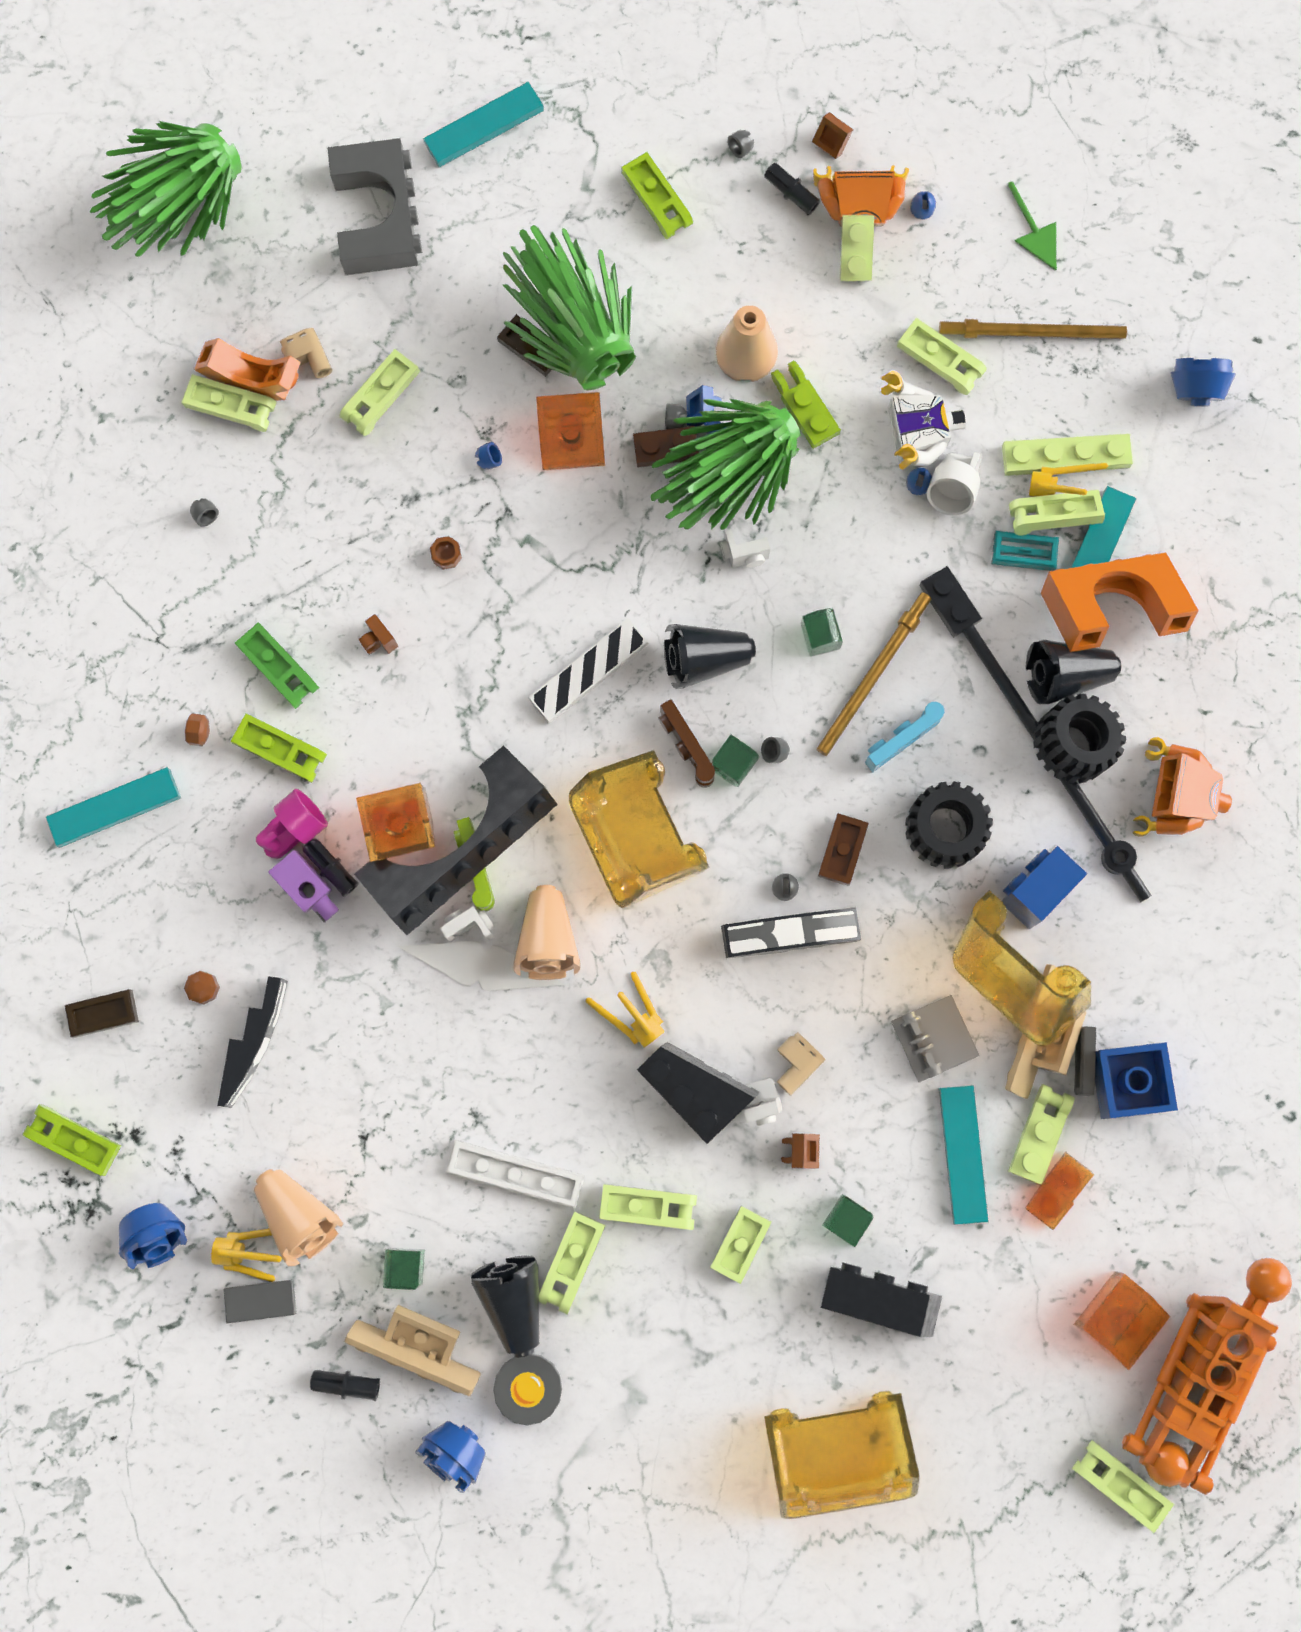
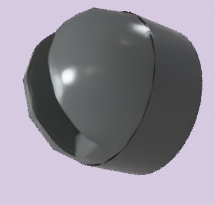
(740, 143)
(673, 411)
(204, 512)
(774, 750)
(777, 887)

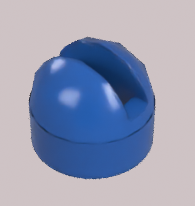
(917, 205)
(489, 456)
(913, 477)

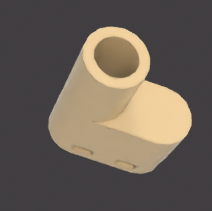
(307, 350)
(802, 1062)

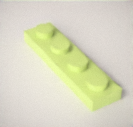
(1027, 456)

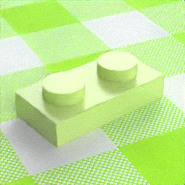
(857, 247)
(740, 1244)

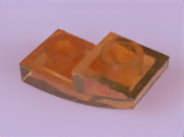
(1059, 1190)

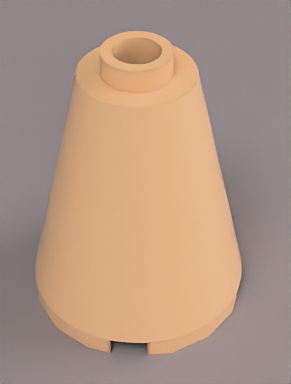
(747, 346)
(546, 937)
(294, 1216)

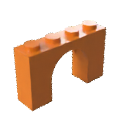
(1146, 579)

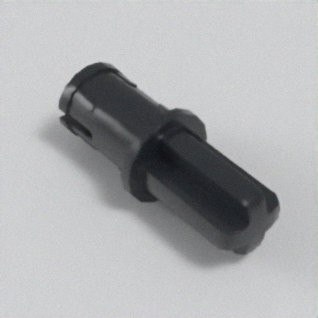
(792, 188)
(330, 867)
(345, 1384)

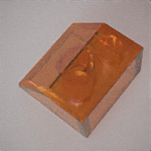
(570, 431)
(396, 822)
(1122, 1319)

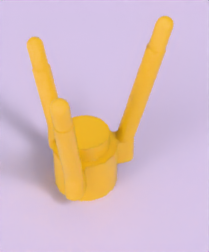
(1044, 484)
(645, 1027)
(230, 1251)

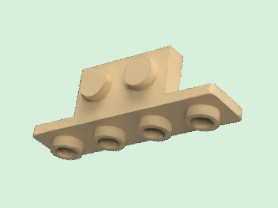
(1049, 1057)
(417, 1346)

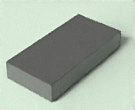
(1085, 1062)
(259, 1301)

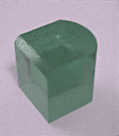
(821, 631)
(734, 761)
(848, 1220)
(403, 1268)

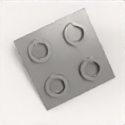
(935, 1038)

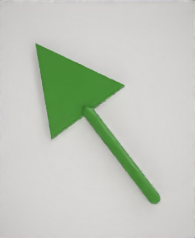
(1040, 241)

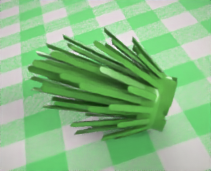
(169, 185)
(576, 320)
(742, 451)

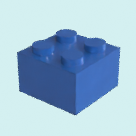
(1047, 883)
(1134, 1081)

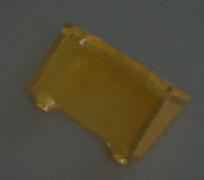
(633, 830)
(1029, 1000)
(842, 1458)

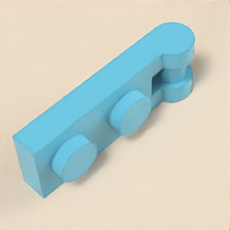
(905, 735)

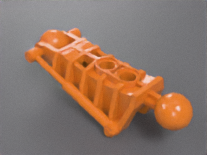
(1223, 1397)

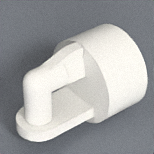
(955, 484)

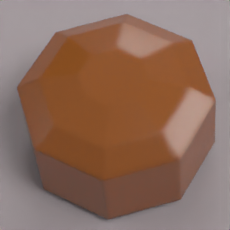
(445, 552)
(197, 730)
(201, 987)

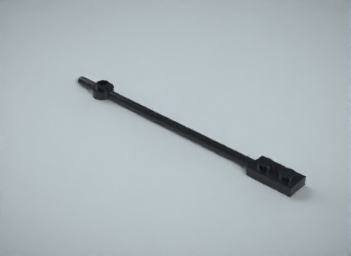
(960, 617)

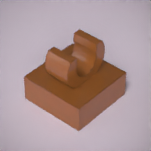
(832, 135)
(377, 636)
(804, 1150)

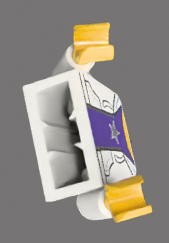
(919, 422)

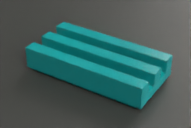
(1049, 565)

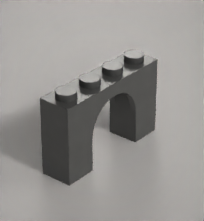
(392, 242)

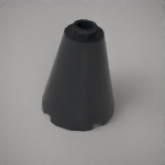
(704, 653)
(1066, 673)
(511, 1302)

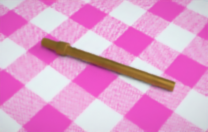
(972, 328)
(907, 624)

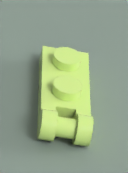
(941, 356)
(380, 391)
(228, 402)
(1056, 511)
(1040, 1135)
(646, 1206)
(571, 1261)
(1124, 1487)

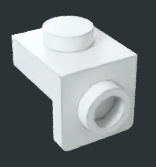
(749, 553)
(459, 923)
(765, 1105)

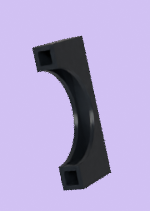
(513, 807)

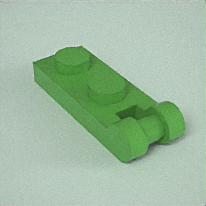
(276, 664)

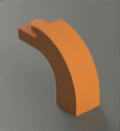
(236, 368)

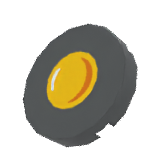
(527, 1389)

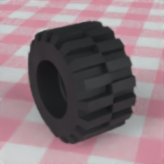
(1098, 726)
(964, 803)

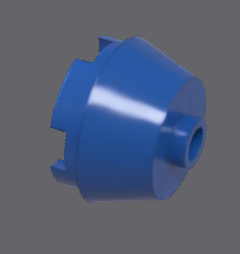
(1202, 380)
(150, 1235)
(453, 1454)

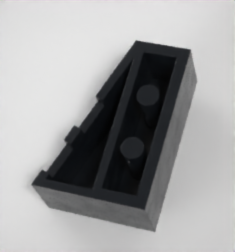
(696, 1090)
(881, 1300)

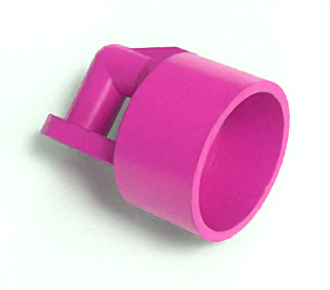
(295, 822)

